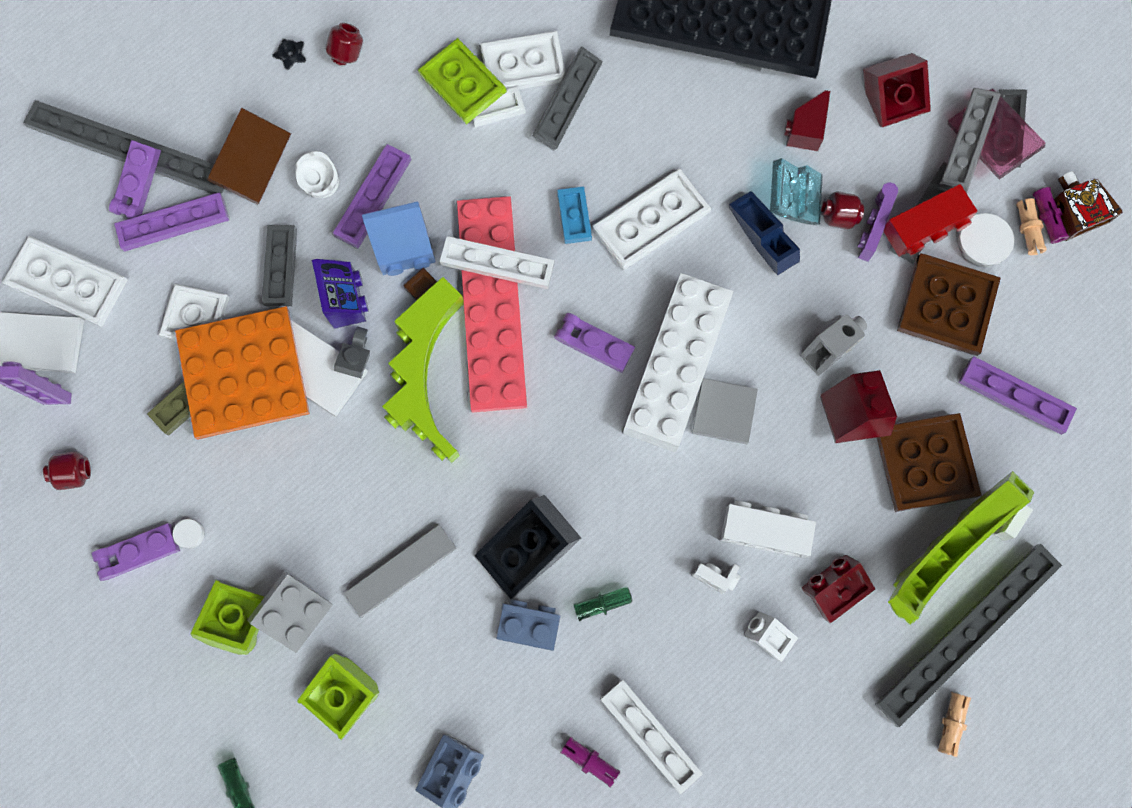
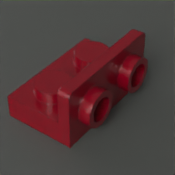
(839, 587)

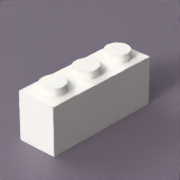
(768, 530)

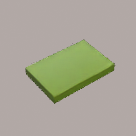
(462, 81)

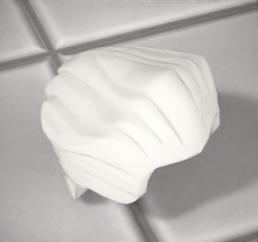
(317, 174)

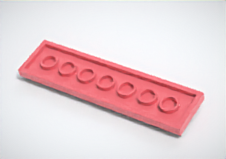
(492, 312)

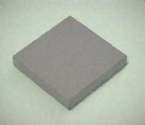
(725, 411)

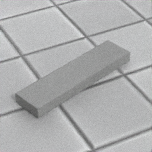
(970, 139)
(400, 571)

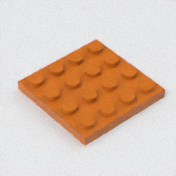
(241, 372)

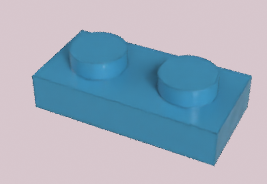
(574, 215)

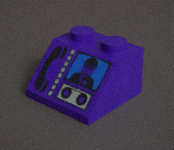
(340, 292)

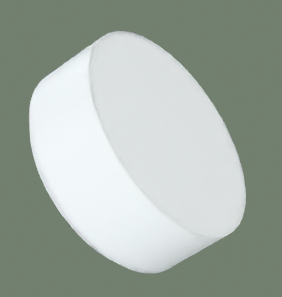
(188, 533)

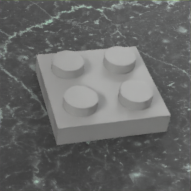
(289, 612)

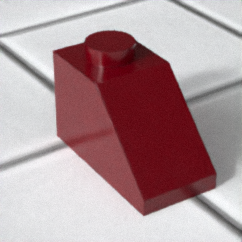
(808, 123)

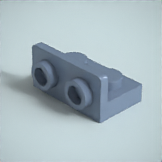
(528, 625)
(449, 773)

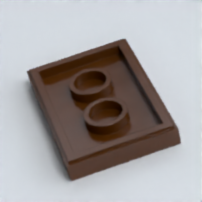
(249, 156)

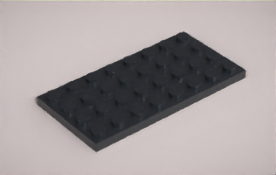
(752, 32)

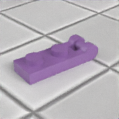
(135, 180)
(877, 220)
(595, 343)
(136, 552)

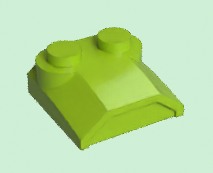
(225, 621)
(339, 694)

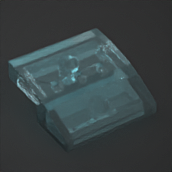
(796, 192)

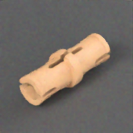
(1031, 226)
(954, 724)

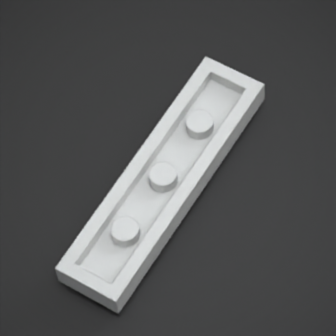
(497, 262)
(651, 736)

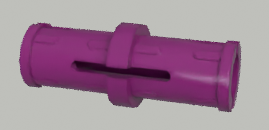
(1050, 215)
(590, 762)

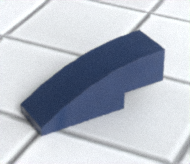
(765, 233)

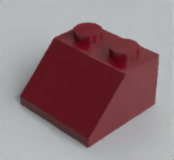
(898, 89)
(859, 408)

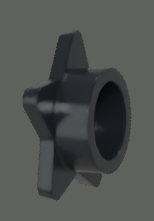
(290, 46)

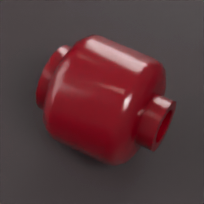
(344, 44)
(842, 210)
(67, 470)

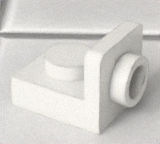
(1012, 527)
(712, 577)
(770, 635)

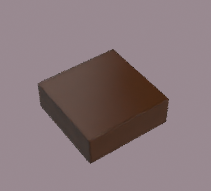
(419, 284)

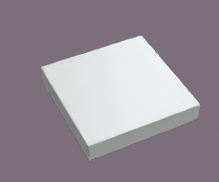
(192, 308)

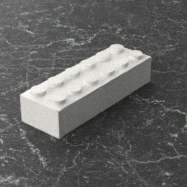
(678, 362)

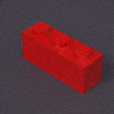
(930, 221)

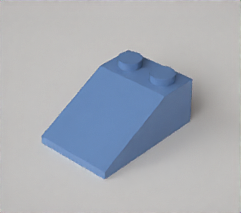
(399, 238)

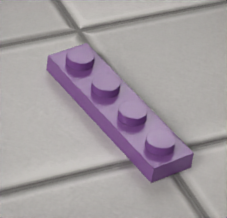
(372, 194)
(171, 222)
(31, 385)
(1018, 395)

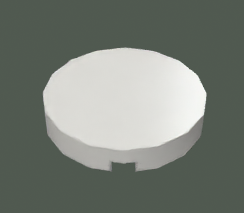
(986, 240)

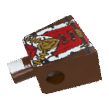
(1085, 205)

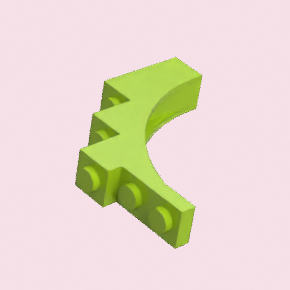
(421, 326)
(948, 551)

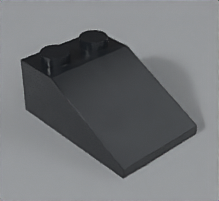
(527, 545)

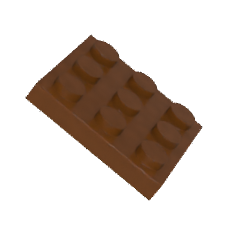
(949, 304)
(928, 463)

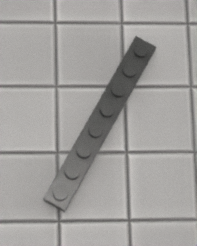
(116, 144)
(968, 635)

